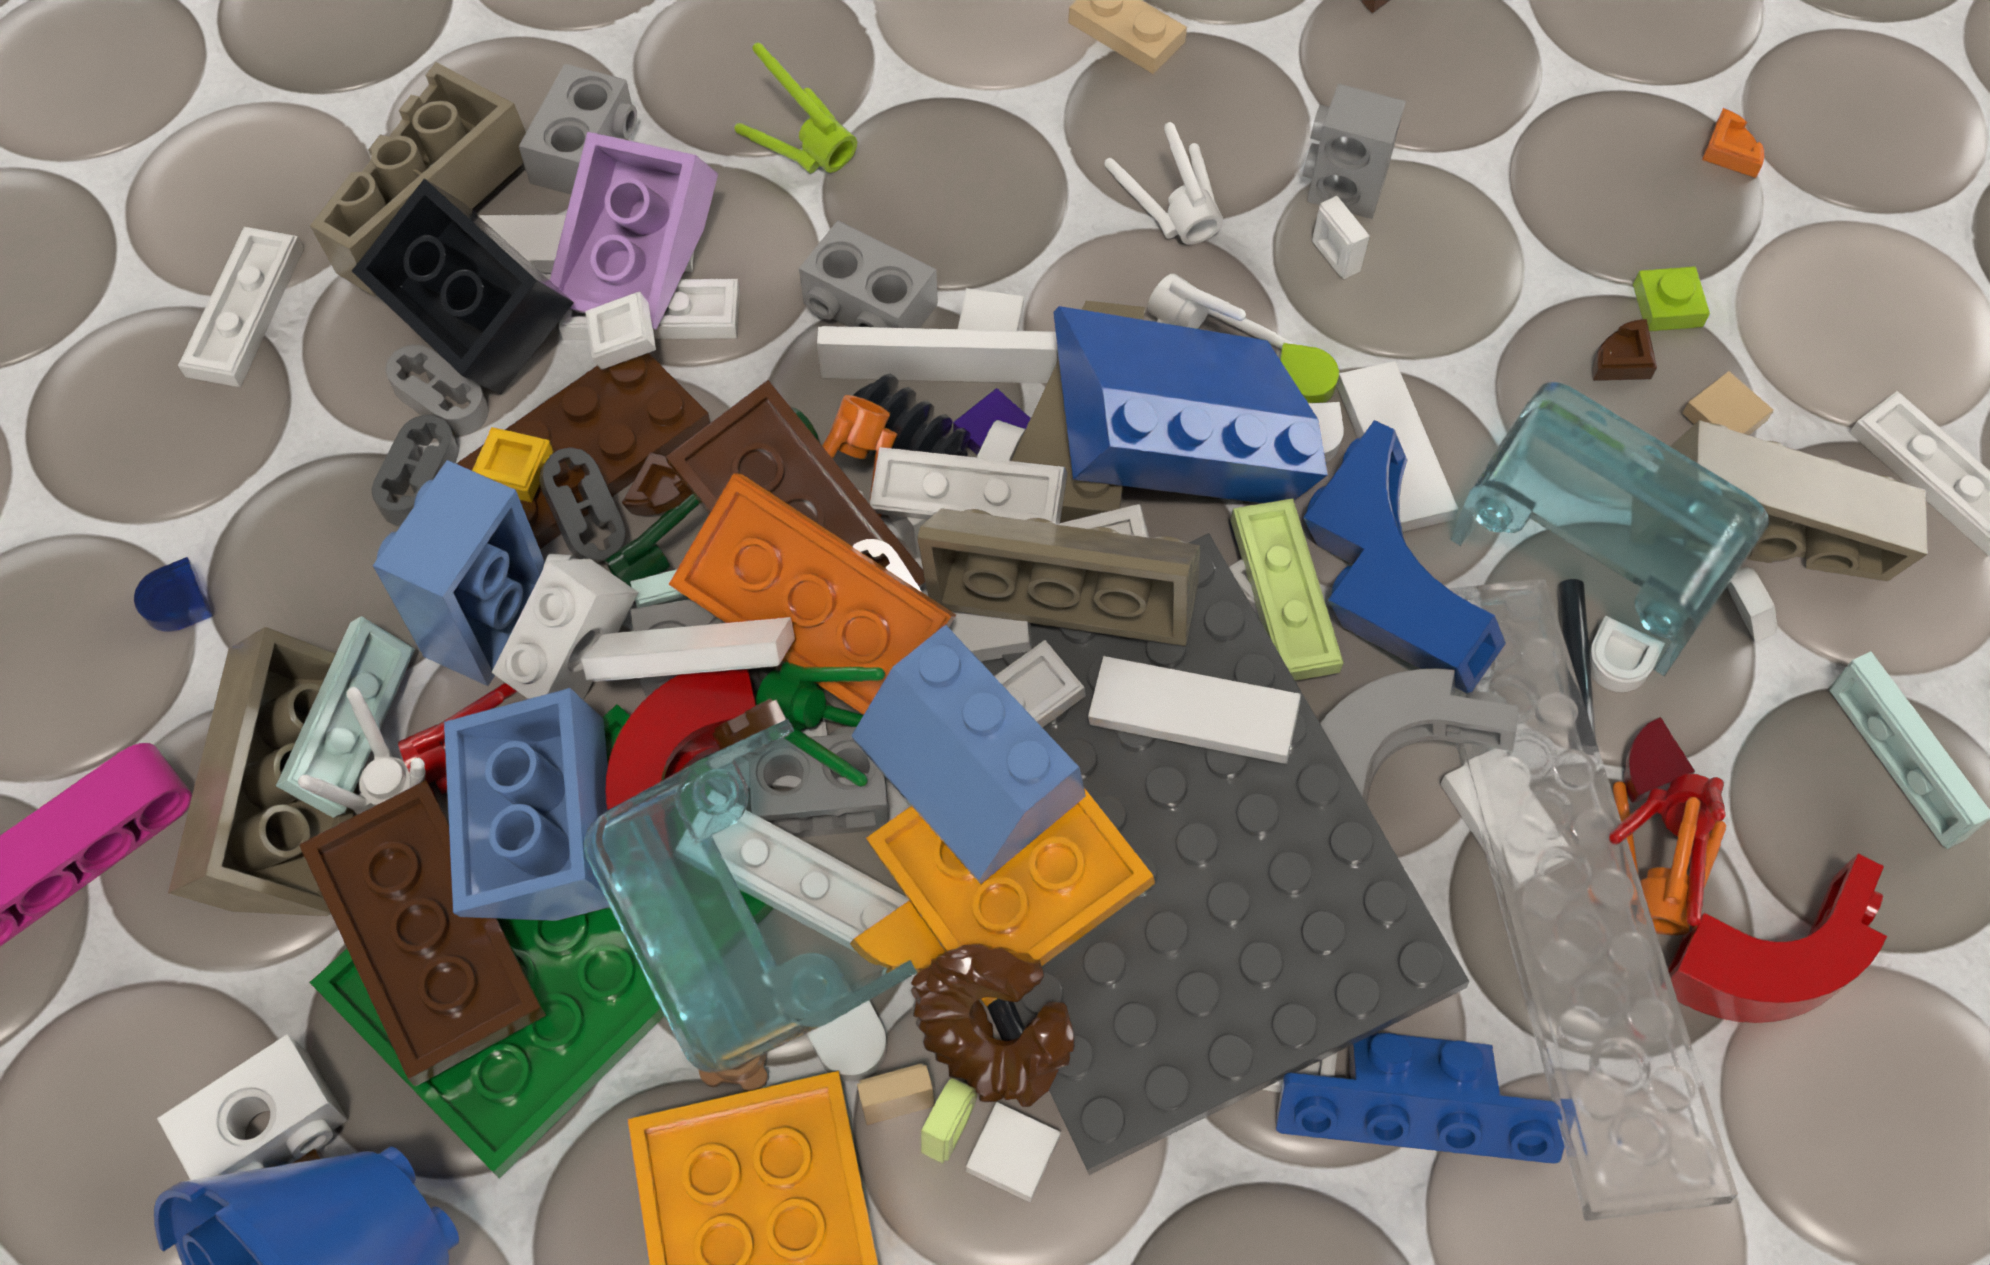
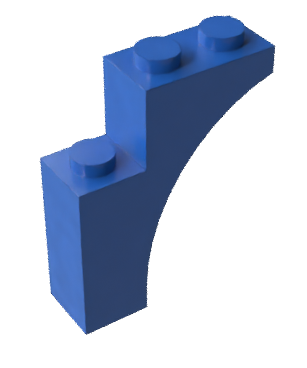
(1386, 589)

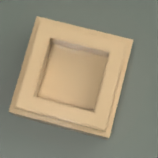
(1730, 405)
(896, 1093)

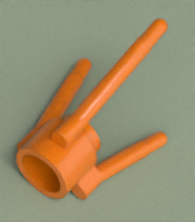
(859, 428)
(1668, 887)

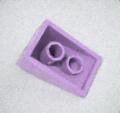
(631, 223)

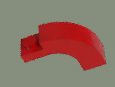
(674, 729)
(1772, 981)

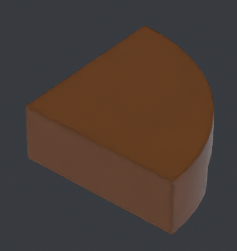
(1626, 354)
(655, 488)
(748, 724)

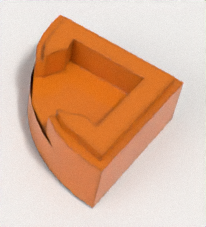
(1734, 146)

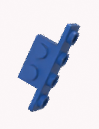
(1421, 1098)

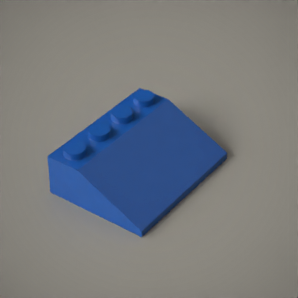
(1183, 410)

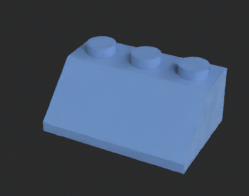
(967, 754)
(520, 805)

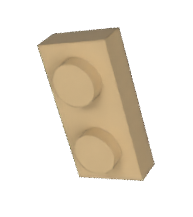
(1130, 29)

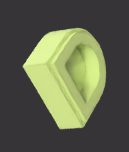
(947, 1120)

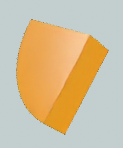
(898, 939)

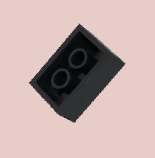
(462, 287)

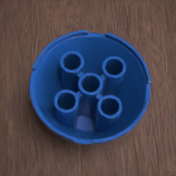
(307, 1214)

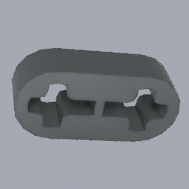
(407, 467)
(595, 499)

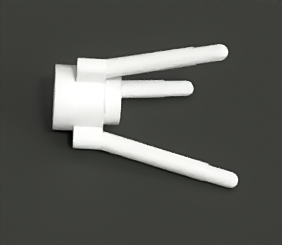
(1191, 207)
(1184, 305)
(380, 778)

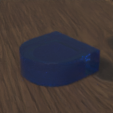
(172, 597)

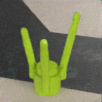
(822, 136)

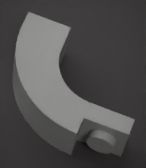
(1409, 710)

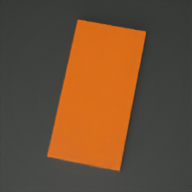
(773, 562)

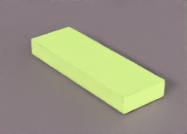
(1286, 587)

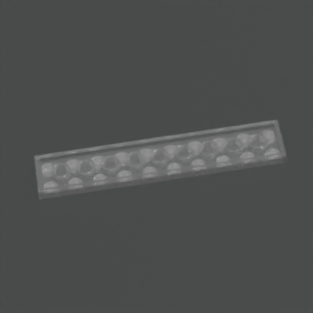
(1585, 936)

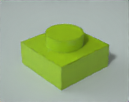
(1671, 298)

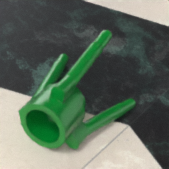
(806, 705)

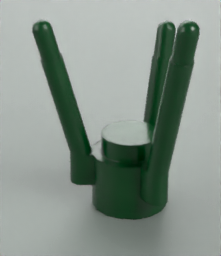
(642, 555)

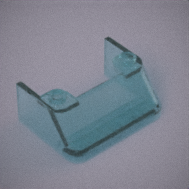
(1622, 503)
(695, 927)

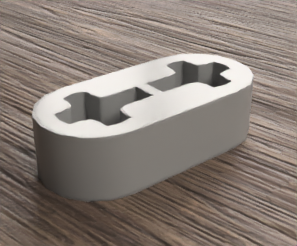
(430, 397)

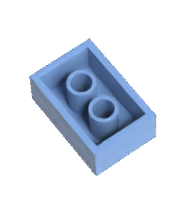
(461, 569)

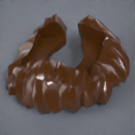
(963, 1037)

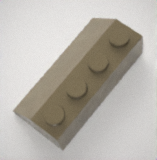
(1060, 574)
(240, 827)

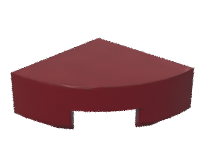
(1653, 761)

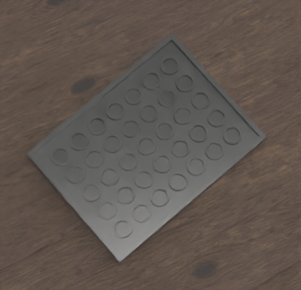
(1270, 910)

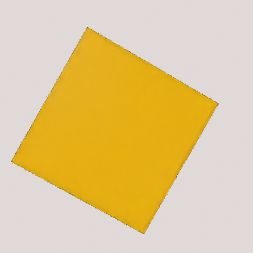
(513, 460)

